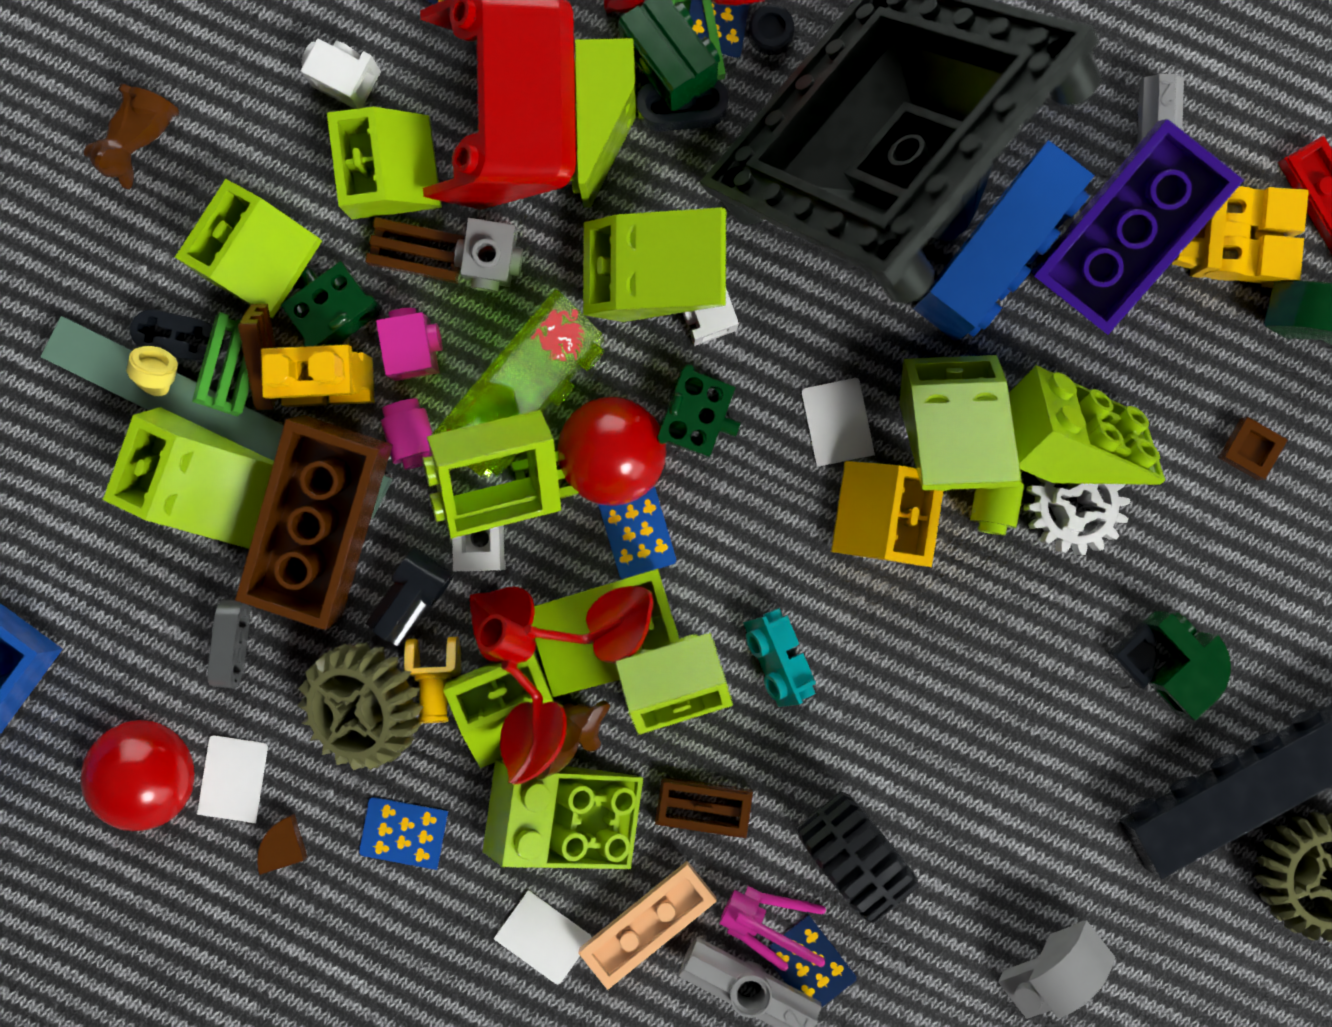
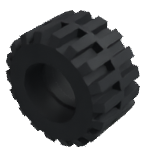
(857, 857)

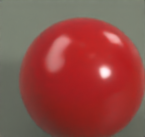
(611, 451)
(137, 775)

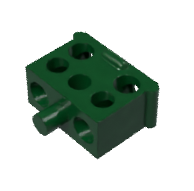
(337, 317)
(683, 411)

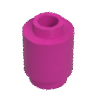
(407, 429)

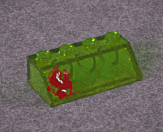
(529, 372)

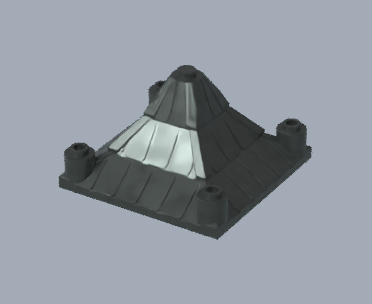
(899, 127)

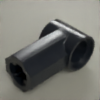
(415, 587)

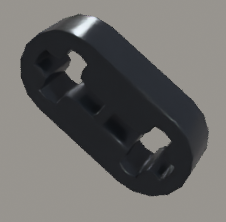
(178, 326)

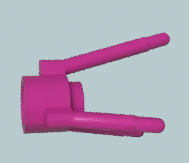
(745, 918)

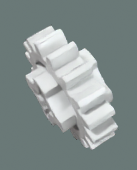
(1069, 521)

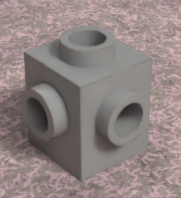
(486, 238)

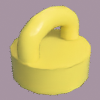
(152, 369)

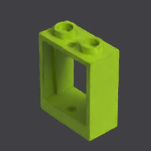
(499, 503)

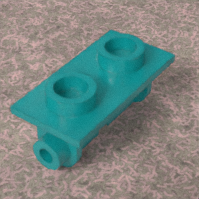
(785, 678)

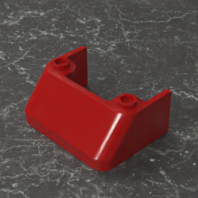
(523, 100)

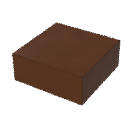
(1252, 448)

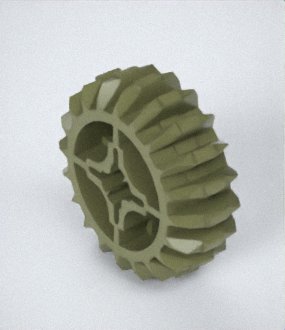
(360, 717)
(1295, 872)

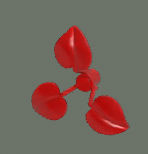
(505, 635)

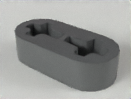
(228, 644)

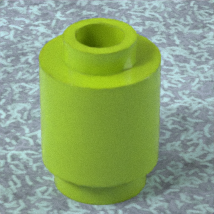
(996, 508)

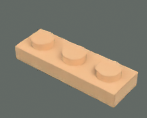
(647, 925)

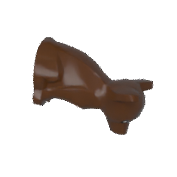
(135, 124)
(582, 729)

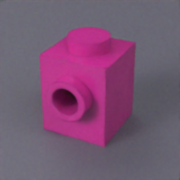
(409, 344)

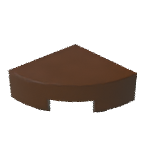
(281, 846)

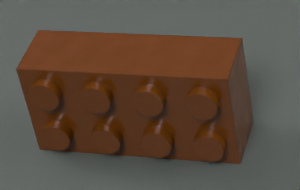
(313, 521)

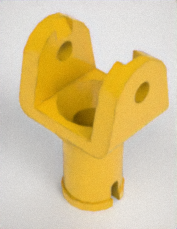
(433, 679)

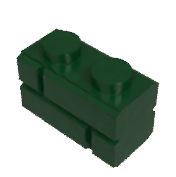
(670, 51)

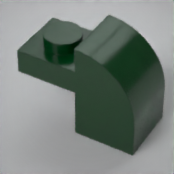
(1301, 310)
(1196, 671)

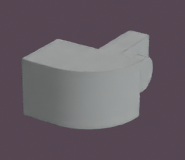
(1064, 976)

